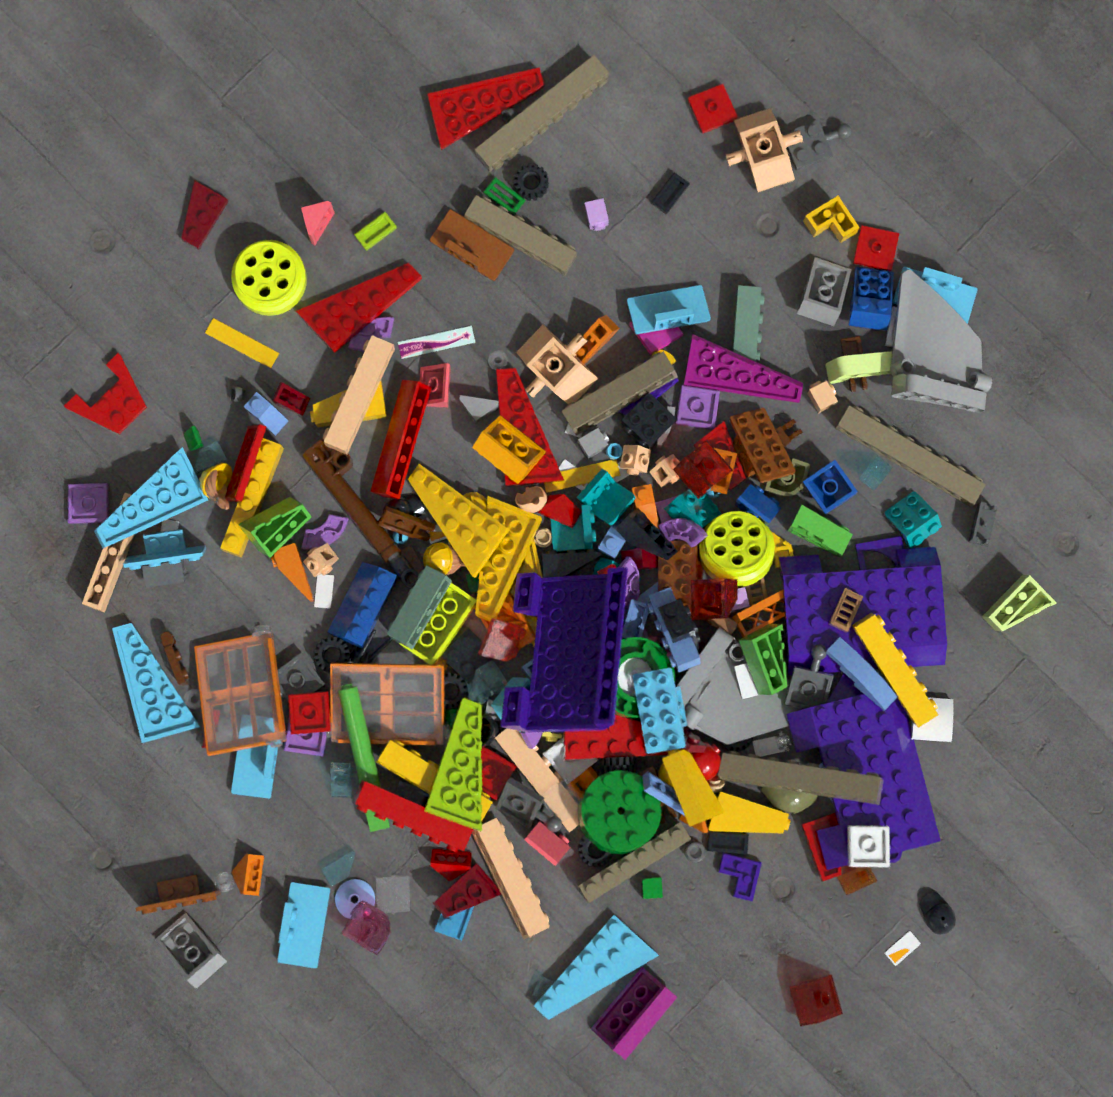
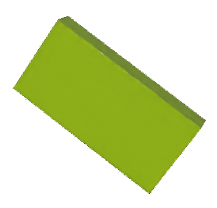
(375, 231)

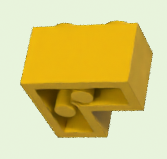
(832, 216)

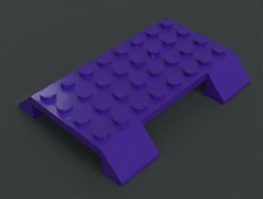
(904, 597)
(573, 652)
(868, 739)

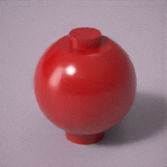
(709, 761)

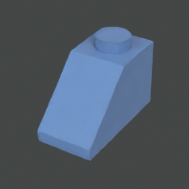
(265, 413)
(612, 542)

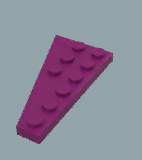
(726, 371)

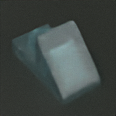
(875, 473)
(341, 780)

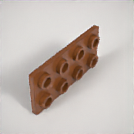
(472, 245)
(760, 446)
(679, 572)
(179, 890)

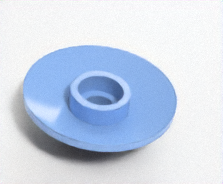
(350, 888)

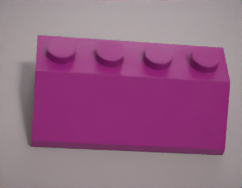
(633, 1013)

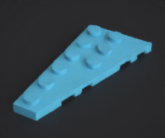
(162, 496)
(153, 697)
(604, 960)

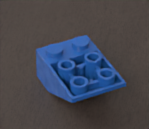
(871, 298)

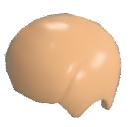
(532, 499)

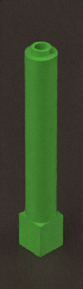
(360, 745)

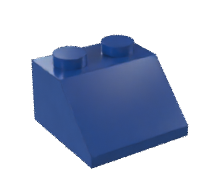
(830, 487)
(757, 504)

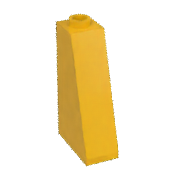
(324, 409)
(691, 787)
(747, 816)

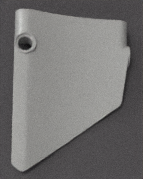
(935, 351)
(715, 700)

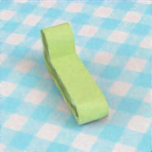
(858, 366)

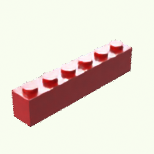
(400, 439)
(411, 815)

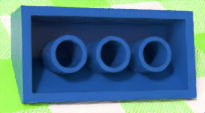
(363, 604)

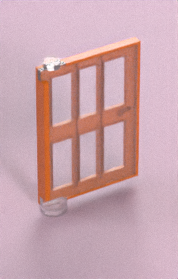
(240, 693)
(396, 701)

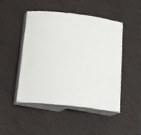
(938, 728)

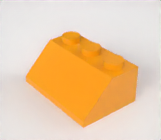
(508, 449)

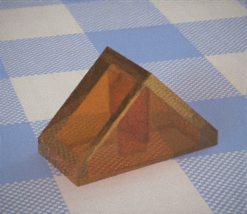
(857, 879)

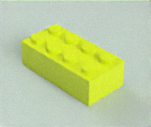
(443, 624)

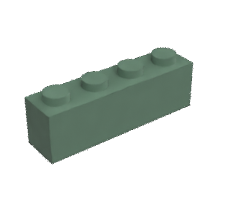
(747, 322)
(418, 607)

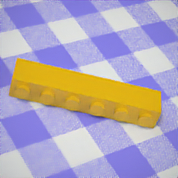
(258, 485)
(895, 670)
(416, 770)

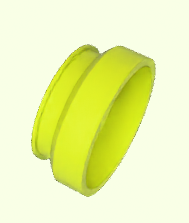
(279, 299)
(753, 566)

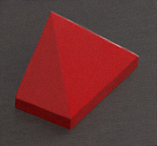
(561, 509)
(450, 863)

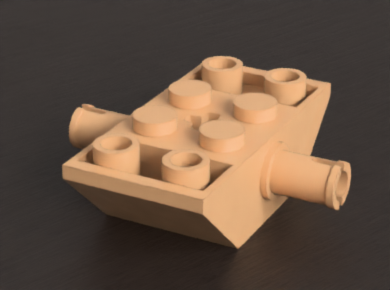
(767, 166)
(571, 377)

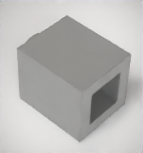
(593, 443)

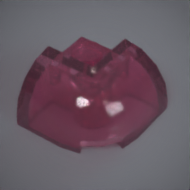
(368, 927)

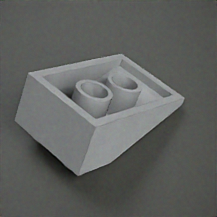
(824, 291)
(190, 950)

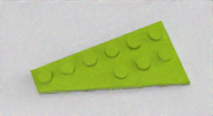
(459, 775)

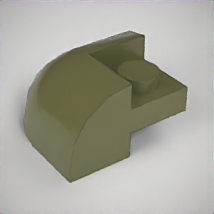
(790, 484)
(789, 800)

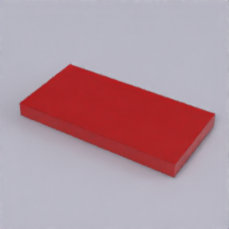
(245, 463)

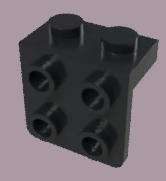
(647, 421)
(679, 622)

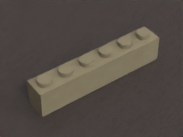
(521, 235)
(619, 393)
(634, 862)

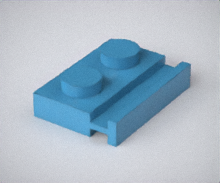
(454, 925)

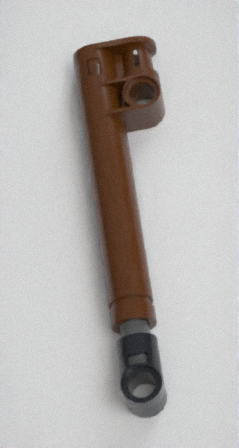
(326, 466)

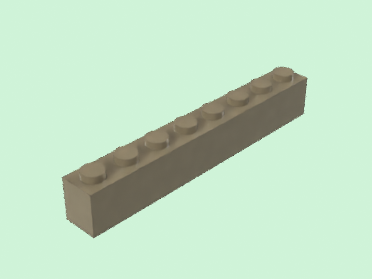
(542, 113)
(911, 456)
(801, 778)

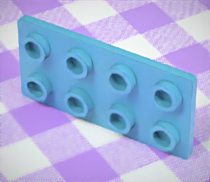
(949, 287)
(668, 309)
(164, 547)
(660, 710)
(255, 771)
(303, 925)

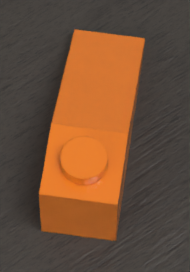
(596, 338)
(646, 502)
(290, 564)

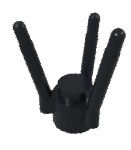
(361, 655)

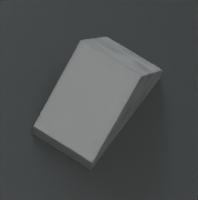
(478, 407)

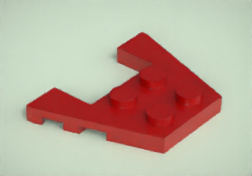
(117, 406)

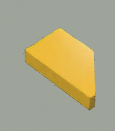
(782, 549)

